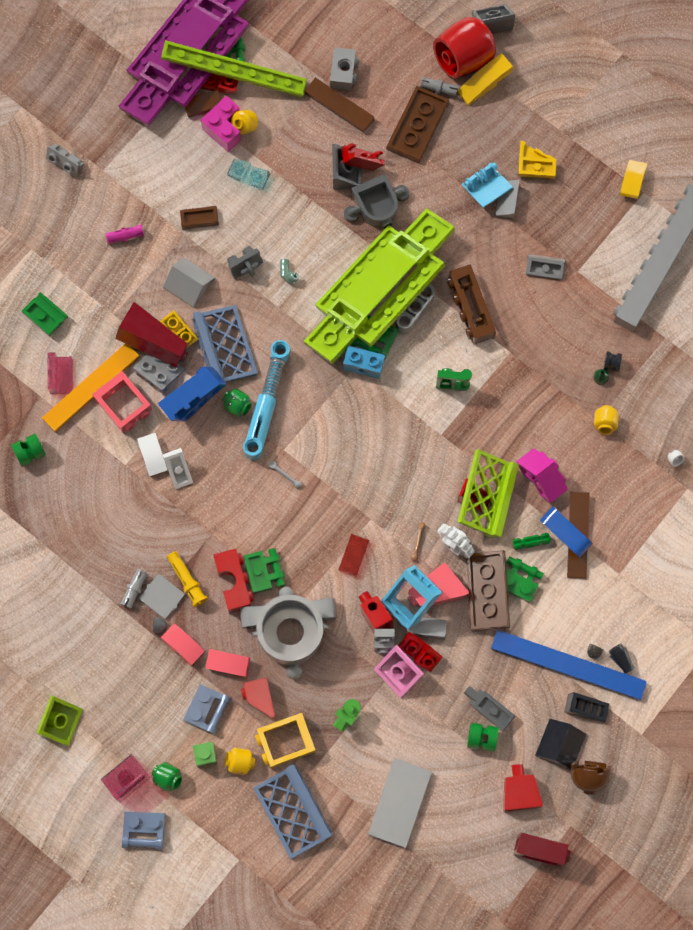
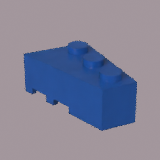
(192, 394)

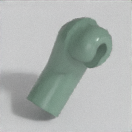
(287, 274)

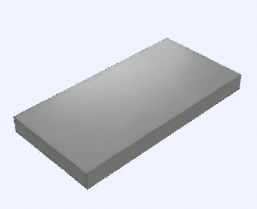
(399, 803)

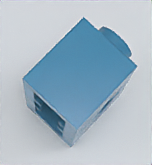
(363, 362)

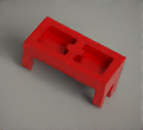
(361, 158)

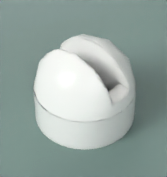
(676, 458)

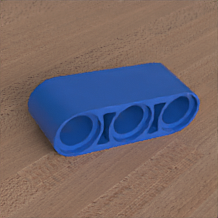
(566, 531)

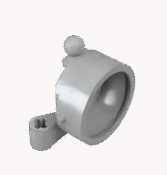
(289, 606)

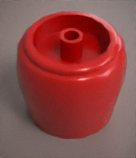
(464, 47)

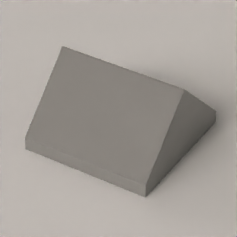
(188, 282)

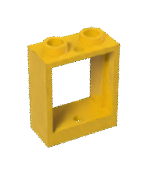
(309, 747)

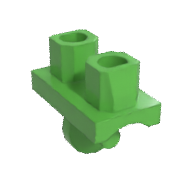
(347, 714)

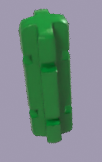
(531, 541)

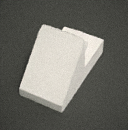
(178, 468)

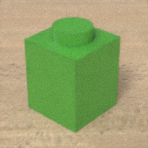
(205, 754)

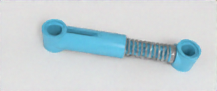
(266, 401)

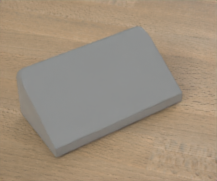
(507, 202)
(545, 266)
(429, 628)

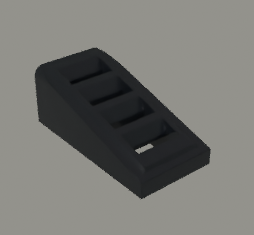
(570, 704)

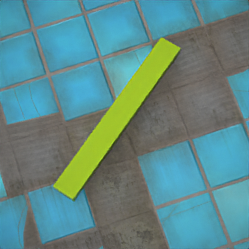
(233, 69)

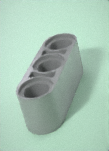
(413, 317)

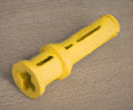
(191, 586)

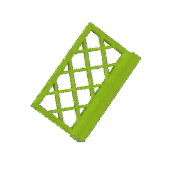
(499, 498)

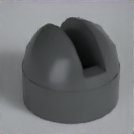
(159, 625)

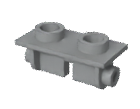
(58, 156)

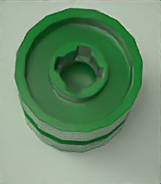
(28, 449)
(475, 737)

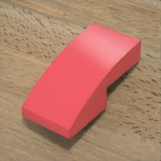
(182, 644)
(228, 663)

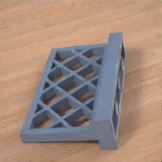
(207, 344)
(309, 804)

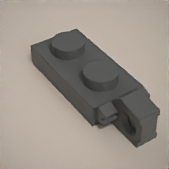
(489, 708)

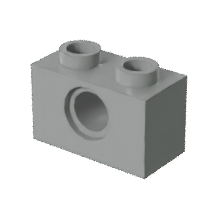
(343, 59)

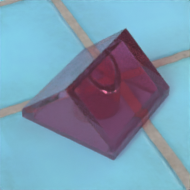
(125, 778)

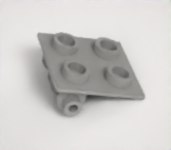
(157, 372)

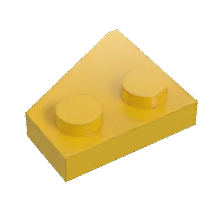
(535, 163)

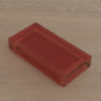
(353, 555)

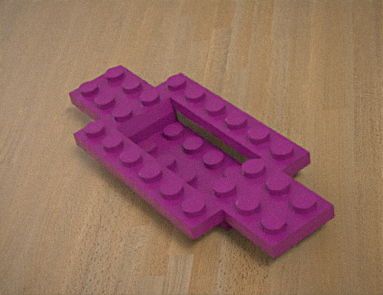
(191, 26)

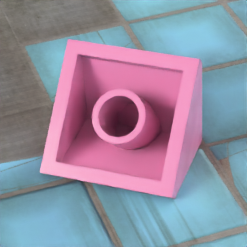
(399, 671)

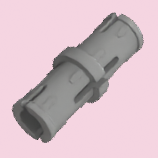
(439, 86)
(133, 588)

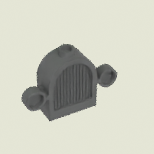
(376, 202)

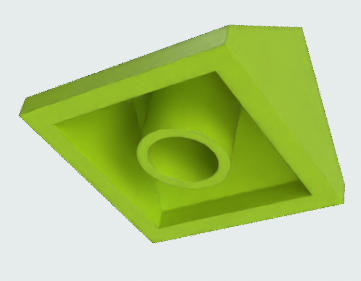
(59, 721)

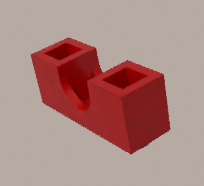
(229, 564)

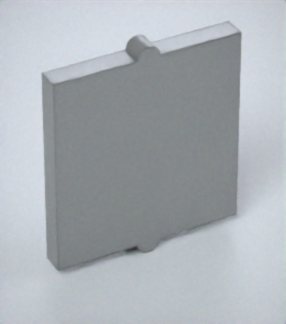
(162, 596)

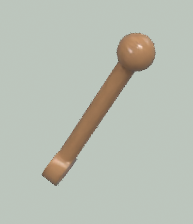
(421, 526)

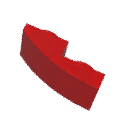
(220, 83)
(422, 652)

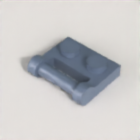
(201, 707)
(143, 823)

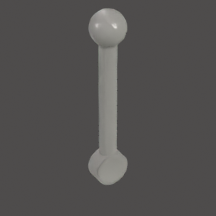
(273, 465)

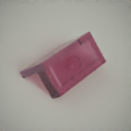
(59, 374)

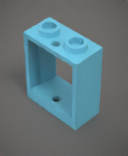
(422, 585)

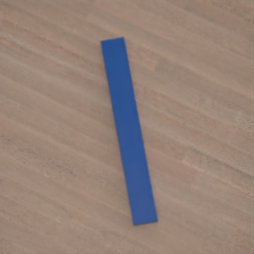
(569, 665)

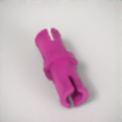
(124, 234)

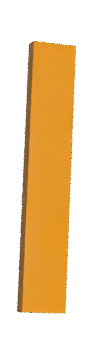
(82, 394)

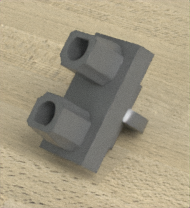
(246, 264)

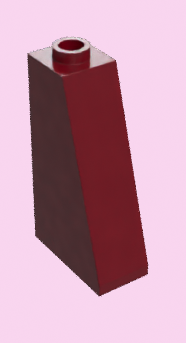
(151, 336)

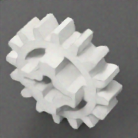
(455, 541)

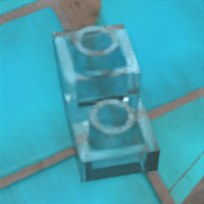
(247, 174)

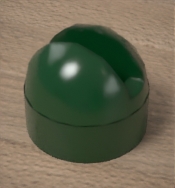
(596, 377)

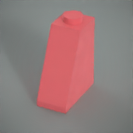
(447, 582)

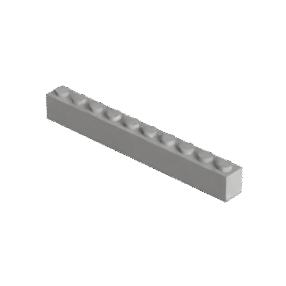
(658, 265)

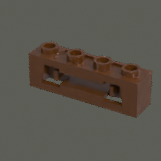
(482, 331)

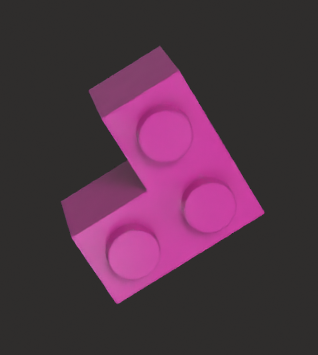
(218, 124)
(543, 474)

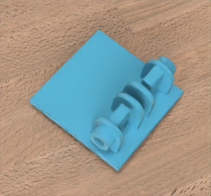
(487, 185)

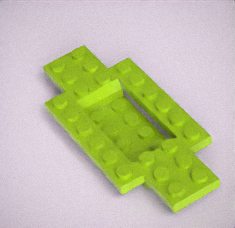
(372, 279)

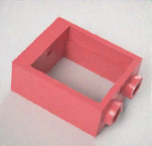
(113, 386)

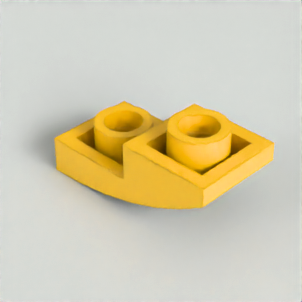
(633, 179)
(181, 329)

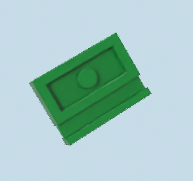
(44, 314)

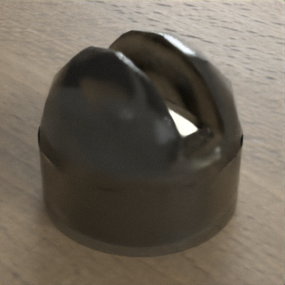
(594, 651)

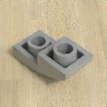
(383, 640)

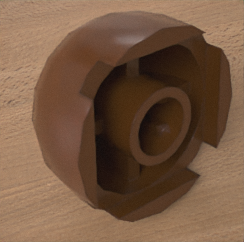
(591, 776)

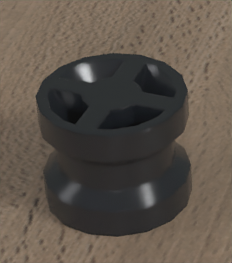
(612, 361)

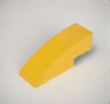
(485, 79)

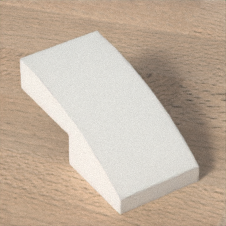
(152, 454)

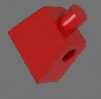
(375, 612)
(520, 791)

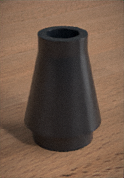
(621, 657)

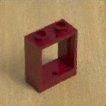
(541, 850)

